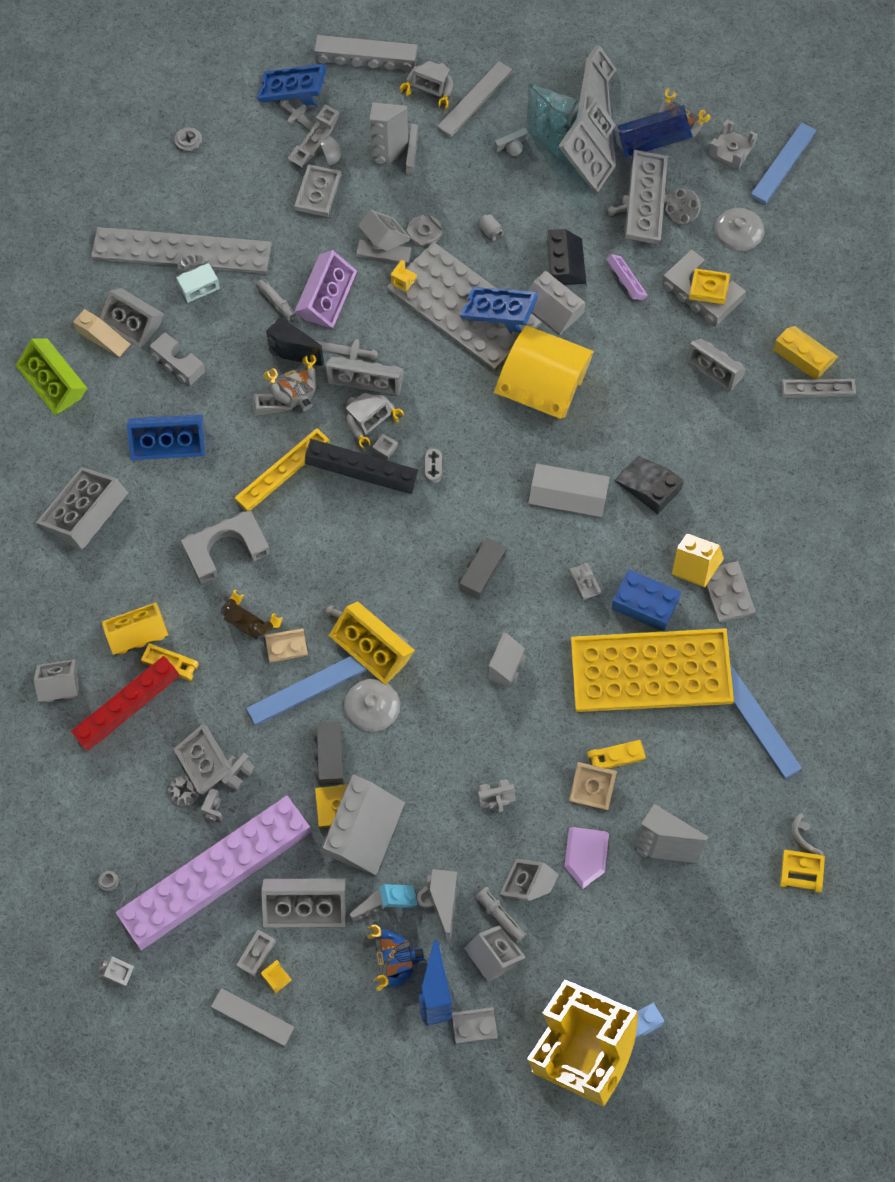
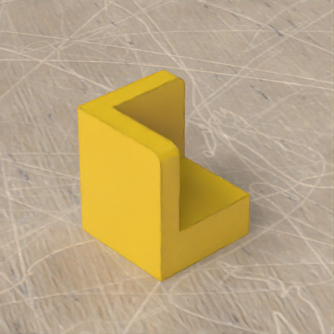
(402, 277)
(275, 976)

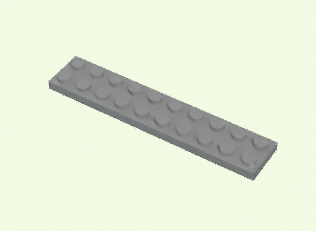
(170, 248)

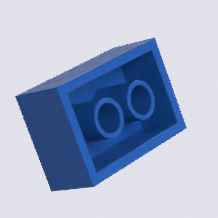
(646, 600)

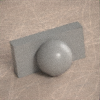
(511, 142)

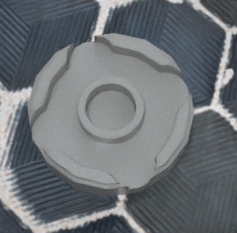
(427, 234)

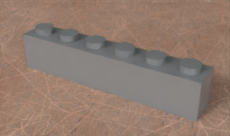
(365, 53)

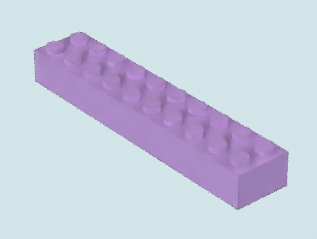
(213, 872)

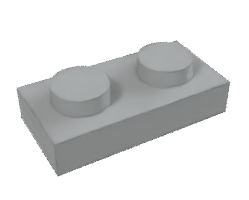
(256, 953)

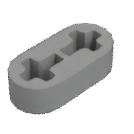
(429, 465)

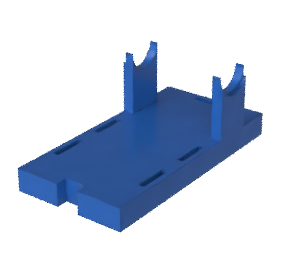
(293, 83)
(500, 306)

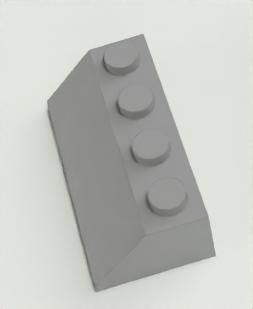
(388, 132)
(364, 375)
(304, 902)

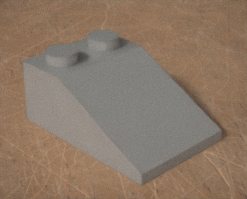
(443, 890)

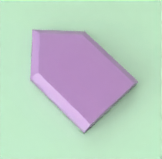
(586, 854)

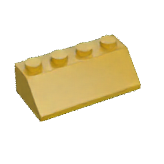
(371, 642)

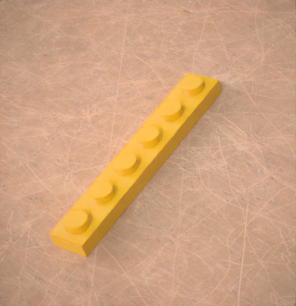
(277, 474)

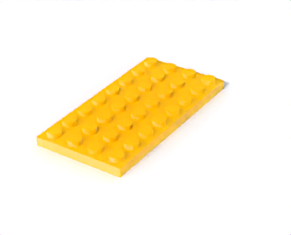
(651, 670)

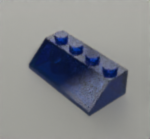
(655, 131)

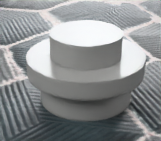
(108, 881)

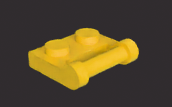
(802, 864)

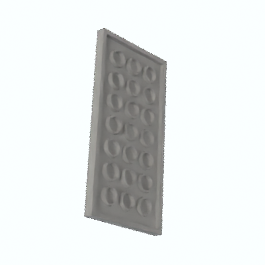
(440, 296)

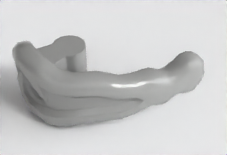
(803, 826)

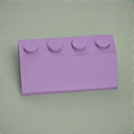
(326, 290)

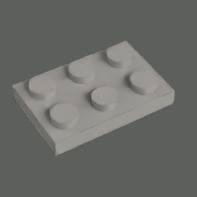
(318, 190)
(729, 593)
(202, 759)

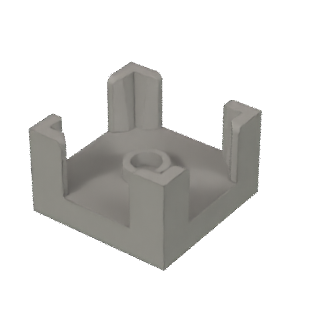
(732, 147)

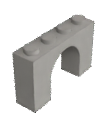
(678, 280)
(242, 527)

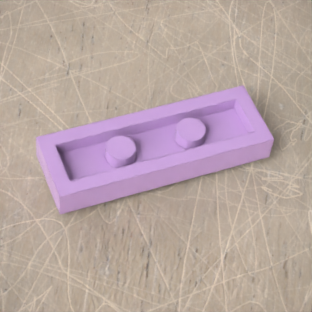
(626, 277)

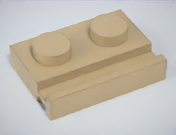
(286, 645)

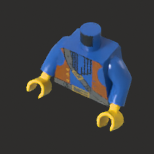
(393, 957)

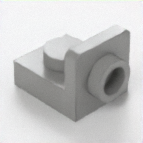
(212, 802)
(115, 970)

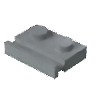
(474, 1025)

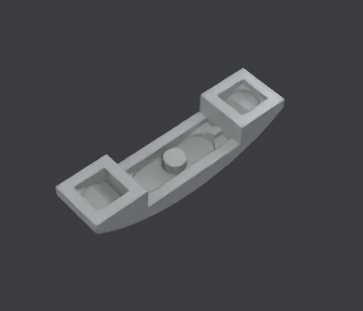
(321, 130)

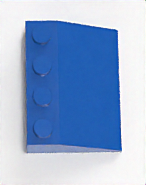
(435, 996)

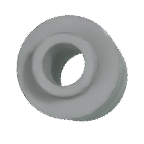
(490, 227)

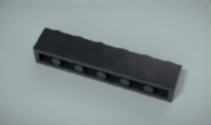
(361, 466)

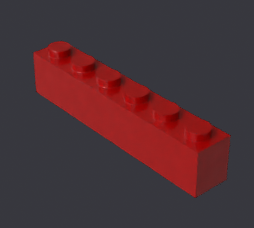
(125, 703)

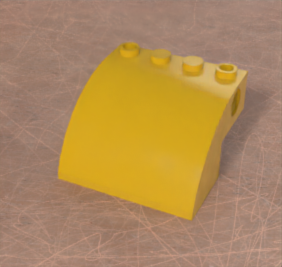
(543, 371)
(585, 1042)

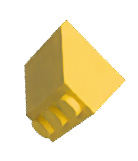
(804, 352)
(134, 629)

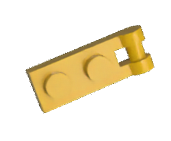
(154, 653)
(617, 755)

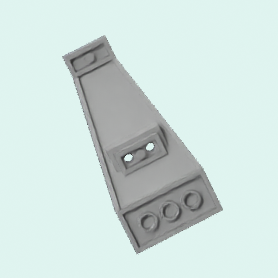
(590, 138)

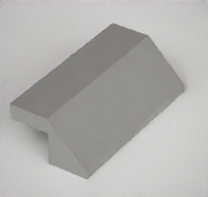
(569, 490)

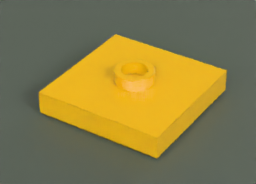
(709, 286)
(327, 803)

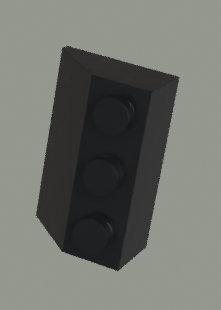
(566, 257)

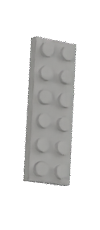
(646, 197)

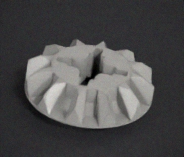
(193, 134)
(193, 260)
(186, 798)

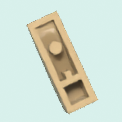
(100, 333)

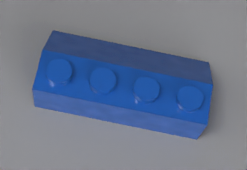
(166, 437)

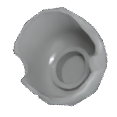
(331, 150)

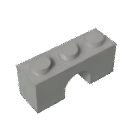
(186, 369)

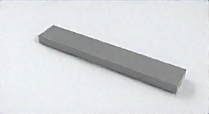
(474, 99)

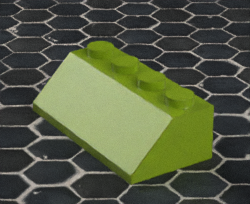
(50, 375)

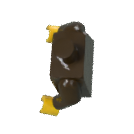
(245, 620)

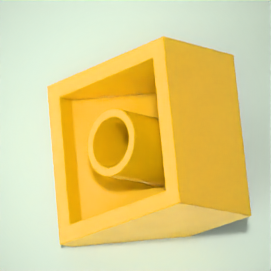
(697, 560)

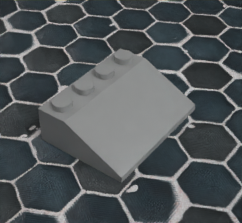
(83, 507)
(362, 826)
(669, 838)

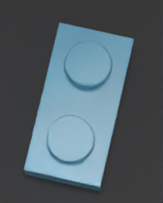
(398, 896)

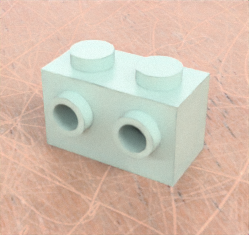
(198, 282)

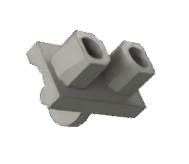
(585, 581)
(243, 765)
(496, 797)

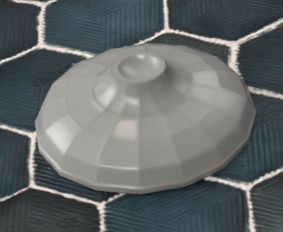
(739, 229)
(372, 705)

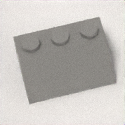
(556, 303)
(130, 316)
(715, 364)

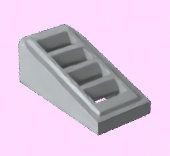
(264, 409)
(368, 907)

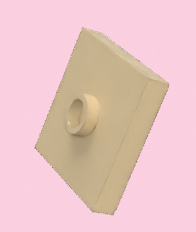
(593, 786)

